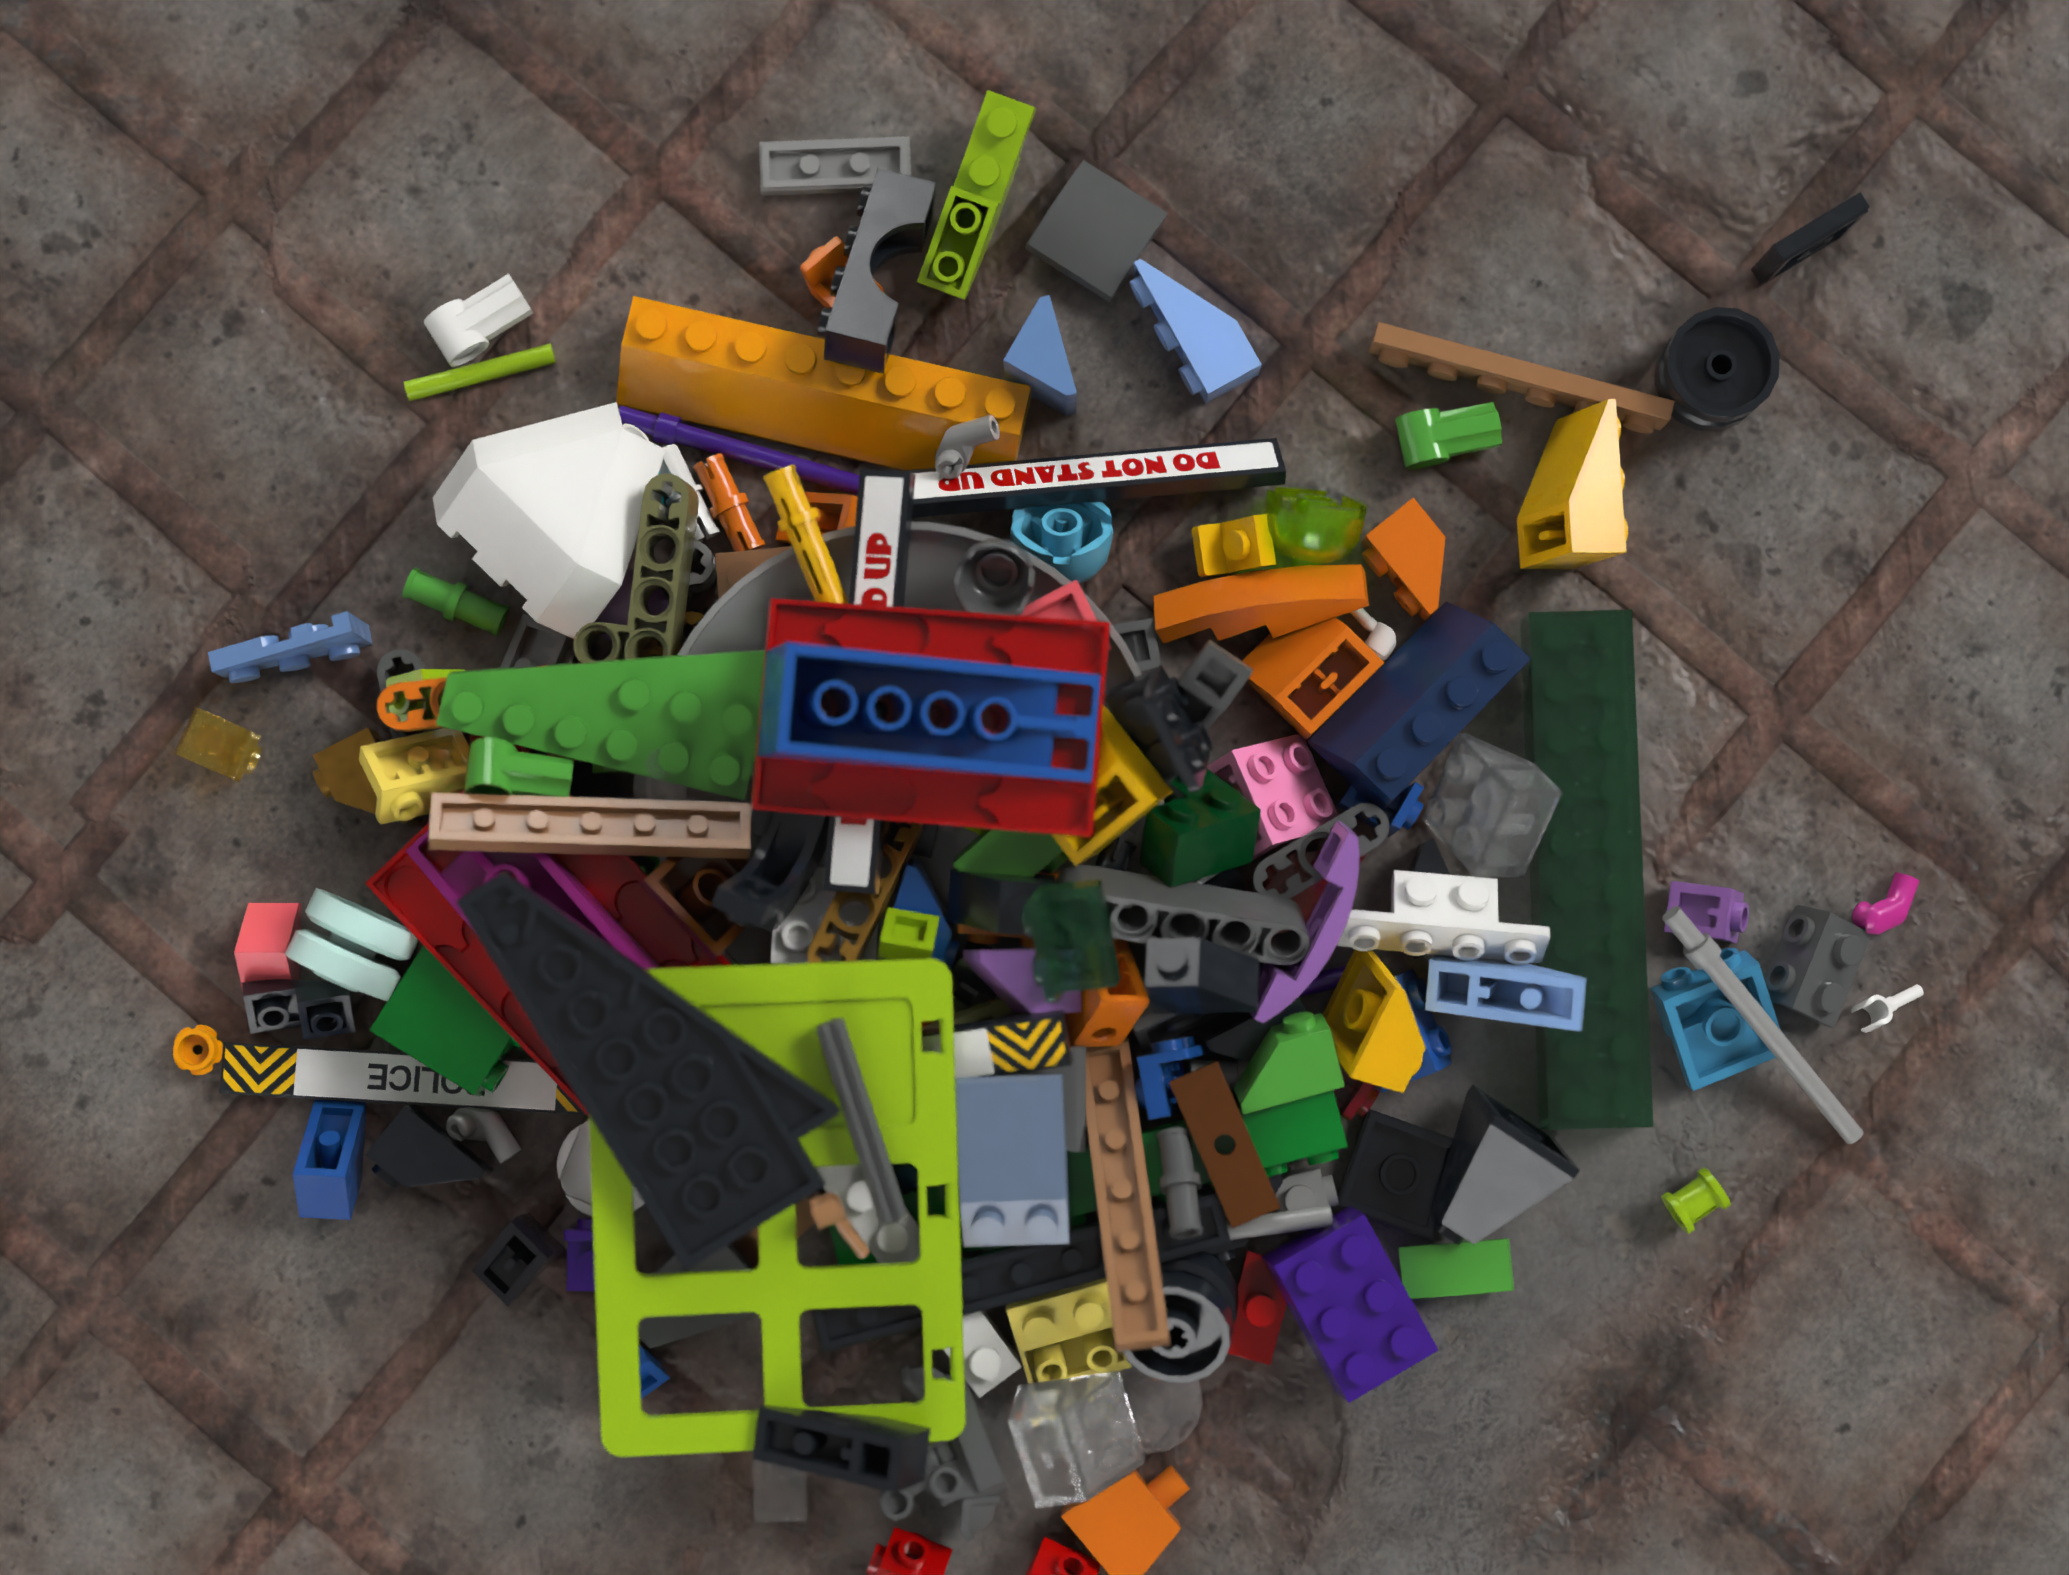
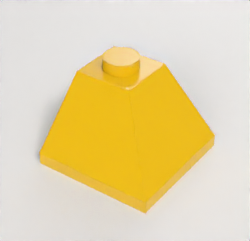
(1374, 1025)

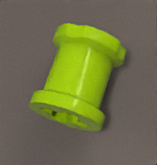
(1696, 1200)

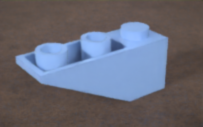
(1205, 338)

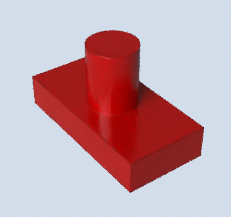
(1258, 1312)

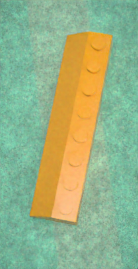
(785, 391)

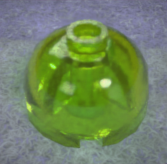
(1313, 526)

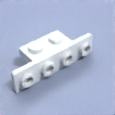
(1445, 918)

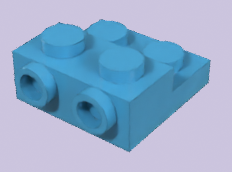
(1706, 1027)

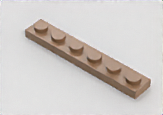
(1499, 372)
(589, 825)
(1124, 1200)

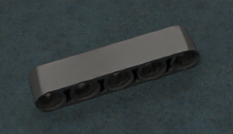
(1208, 914)

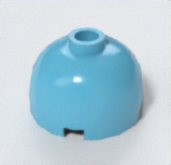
(1066, 536)

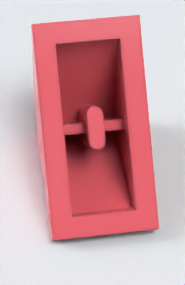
(264, 940)

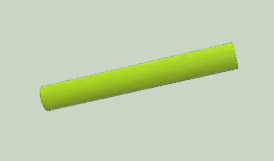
(480, 372)

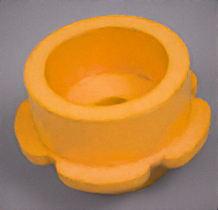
(184, 1049)

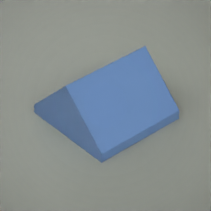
(1041, 361)

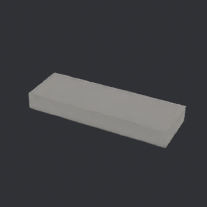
(829, 164)

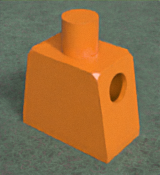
(1110, 1012)
(1129, 1521)

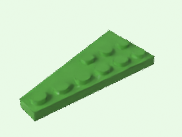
(620, 710)

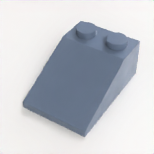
(1012, 1160)

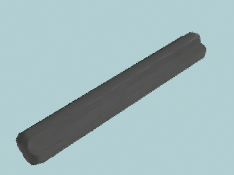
(861, 1121)

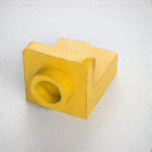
(1233, 546)

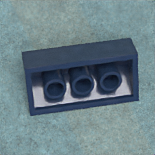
(1418, 702)

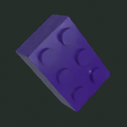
(1350, 1304)

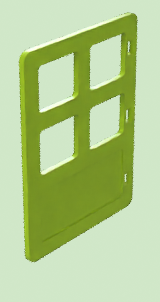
(916, 1114)

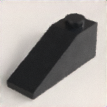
(843, 1446)

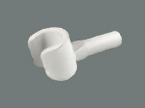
(1381, 638)
(1882, 1008)

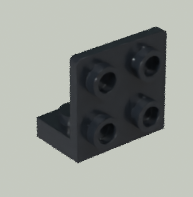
(1157, 722)

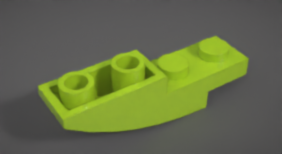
(977, 195)

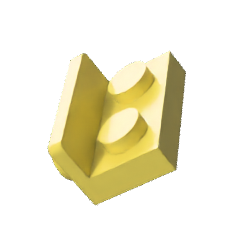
(413, 768)

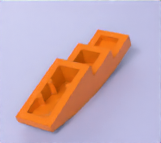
(1276, 597)

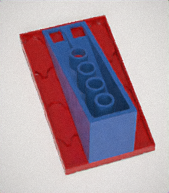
(976, 725)

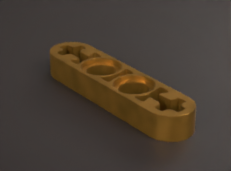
(825, 942)

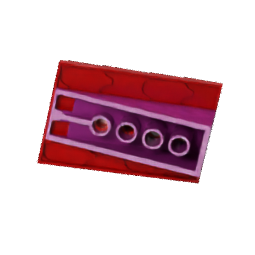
(590, 888)

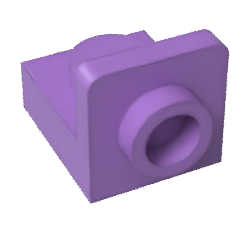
(1711, 909)

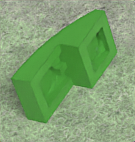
(1456, 1268)

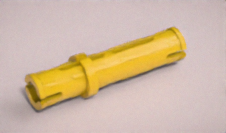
(805, 536)

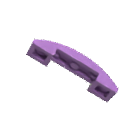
(1340, 867)

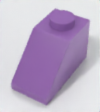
(1012, 979)

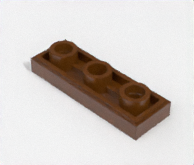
(1235, 1174)

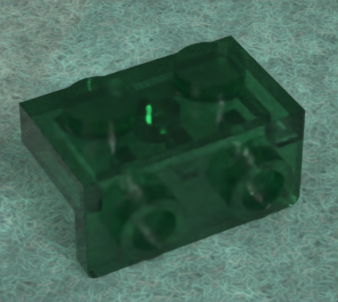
(1071, 938)

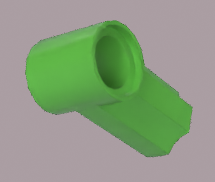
(1434, 436)
(500, 770)

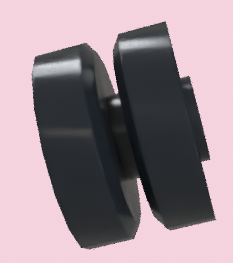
(1734, 344)
(1200, 1319)

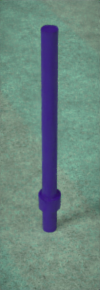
(669, 430)

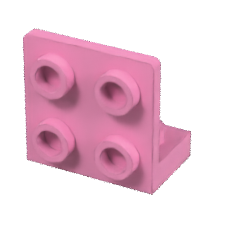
(1283, 784)

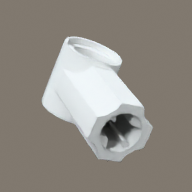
(466, 326)

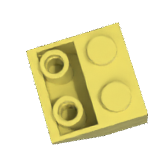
(1066, 1333)

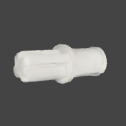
(675, 464)

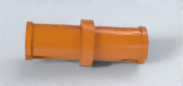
(728, 504)

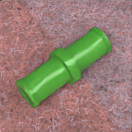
(455, 601)

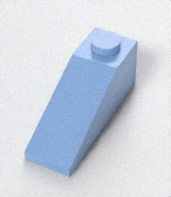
(1505, 992)

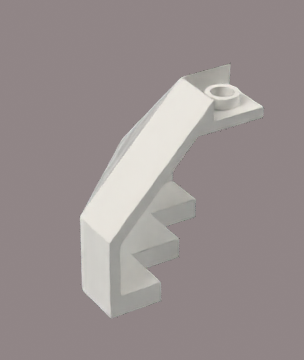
(553, 510)

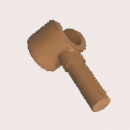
(828, 1211)

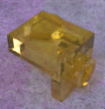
(219, 745)

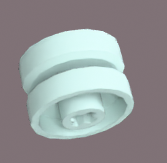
(351, 949)

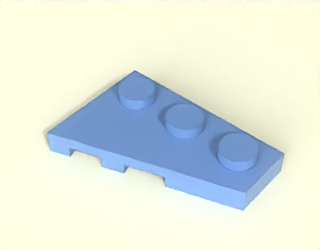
(306, 641)

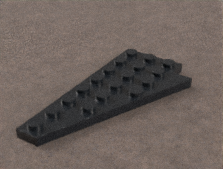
(675, 1093)

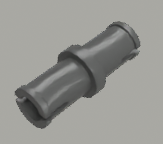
(1179, 1183)

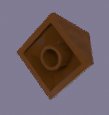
(686, 892)

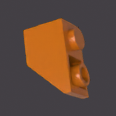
(1411, 554)

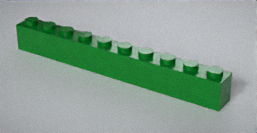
(1279, 1134)

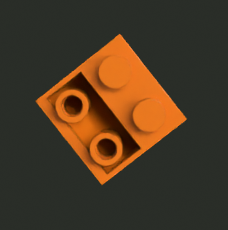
(1311, 672)

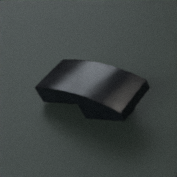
(287, 1003)

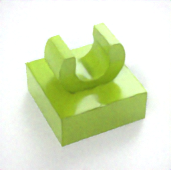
(908, 935)

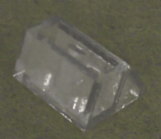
(1491, 808)
(1074, 1437)

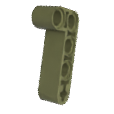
(650, 576)

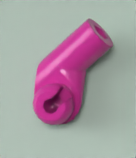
(1889, 911)

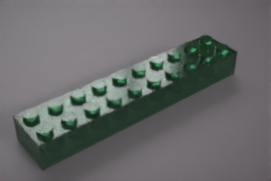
(1590, 865)

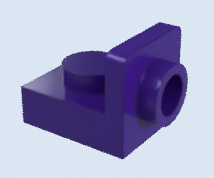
(580, 1256)

